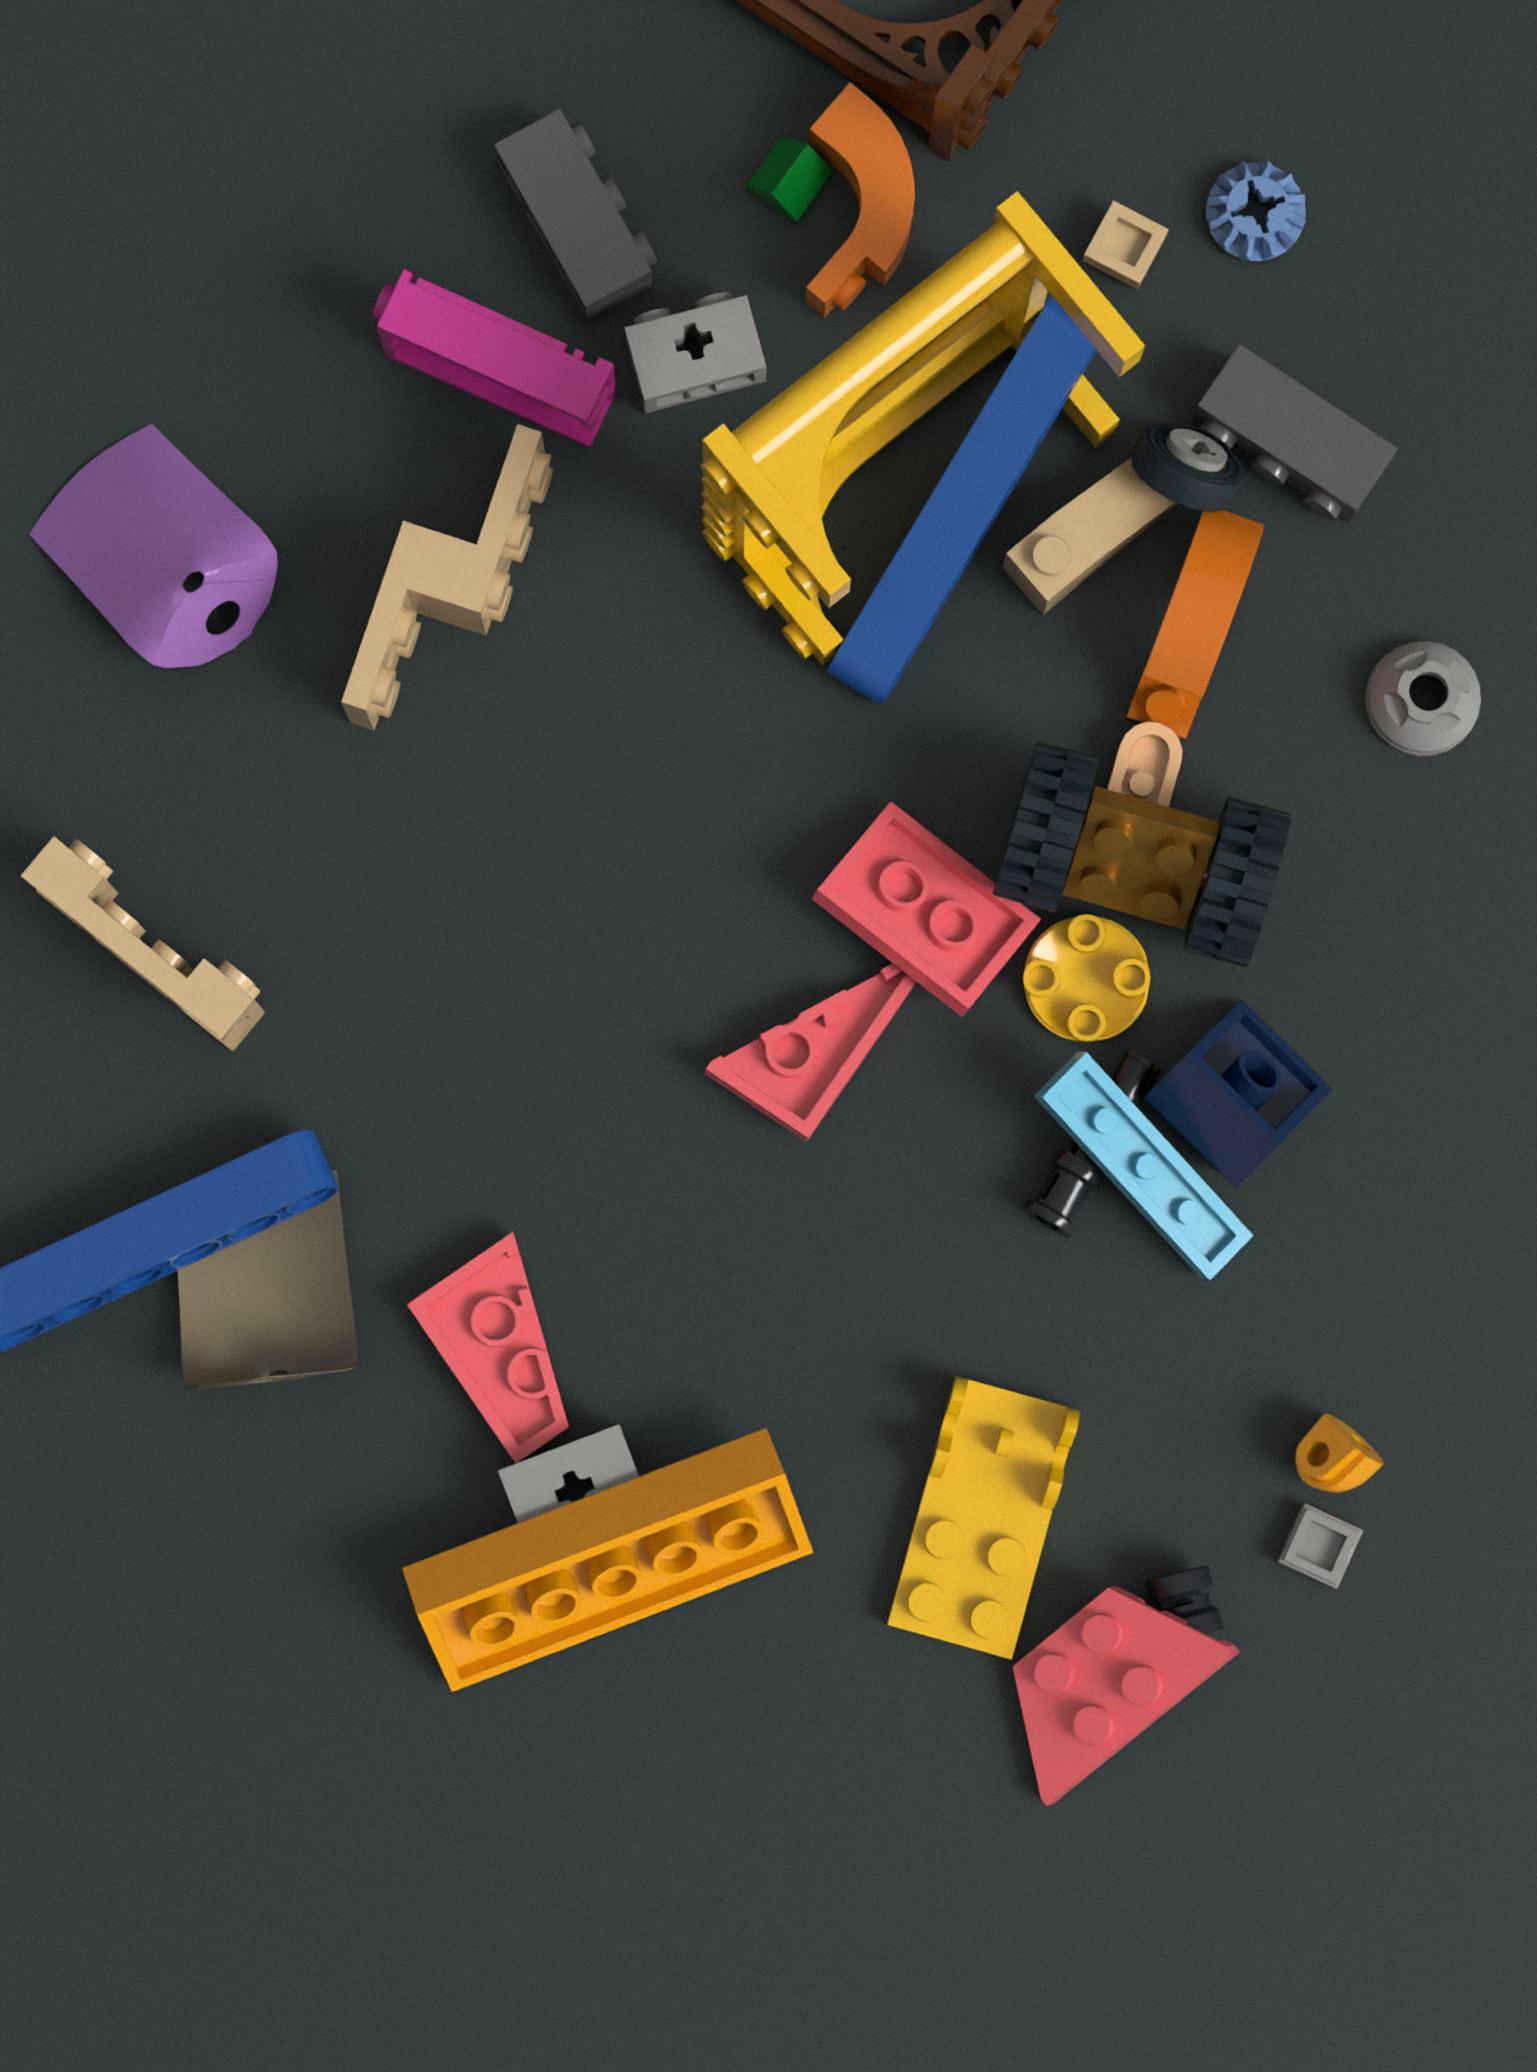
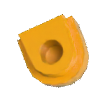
(1335, 1457)

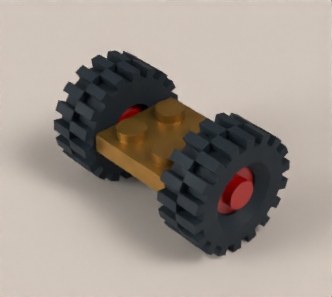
(1142, 856)

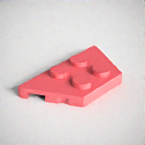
(1106, 1683)

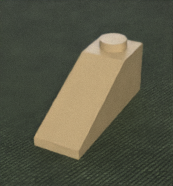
(1083, 536)

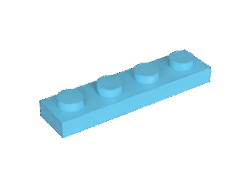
(1143, 1165)

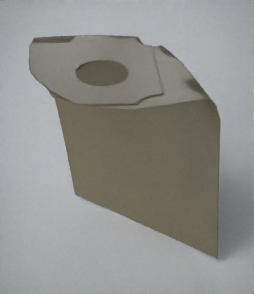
(270, 1305)

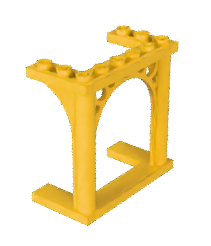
(788, 460)

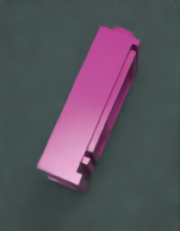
(494, 358)

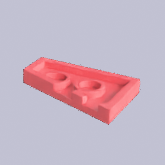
(496, 1348)

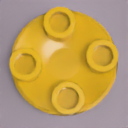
(1086, 978)

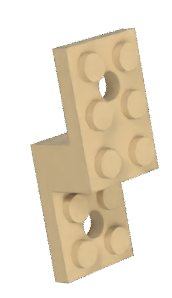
(447, 579)

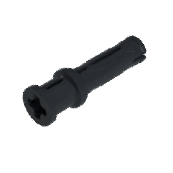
(1073, 1170)

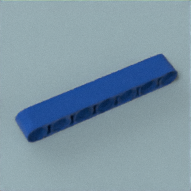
(963, 505)
(162, 1235)

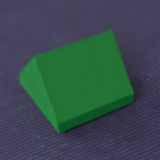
(790, 178)

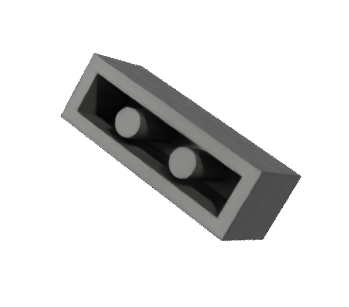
(576, 213)
(1293, 435)

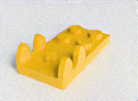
(983, 1517)

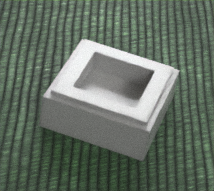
(1319, 1546)

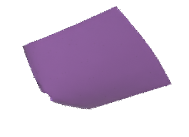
(135, 532)

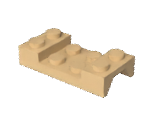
(78, 887)

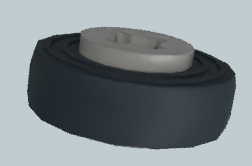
(1187, 467)

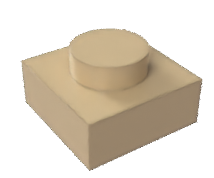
(1125, 245)

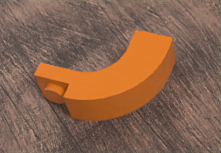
(873, 158)
(1196, 620)

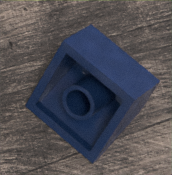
(1238, 1093)

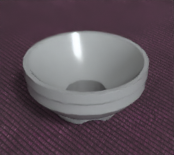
(1400, 720)

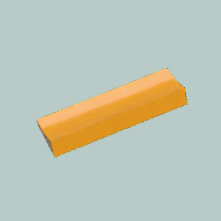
(607, 1560)

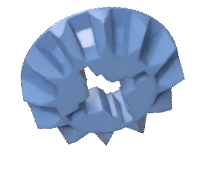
(1242, 235)

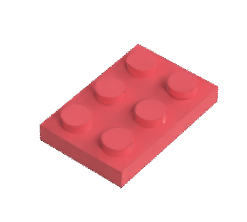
(925, 909)

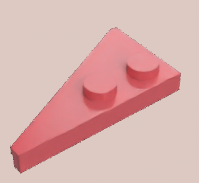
(805, 1064)

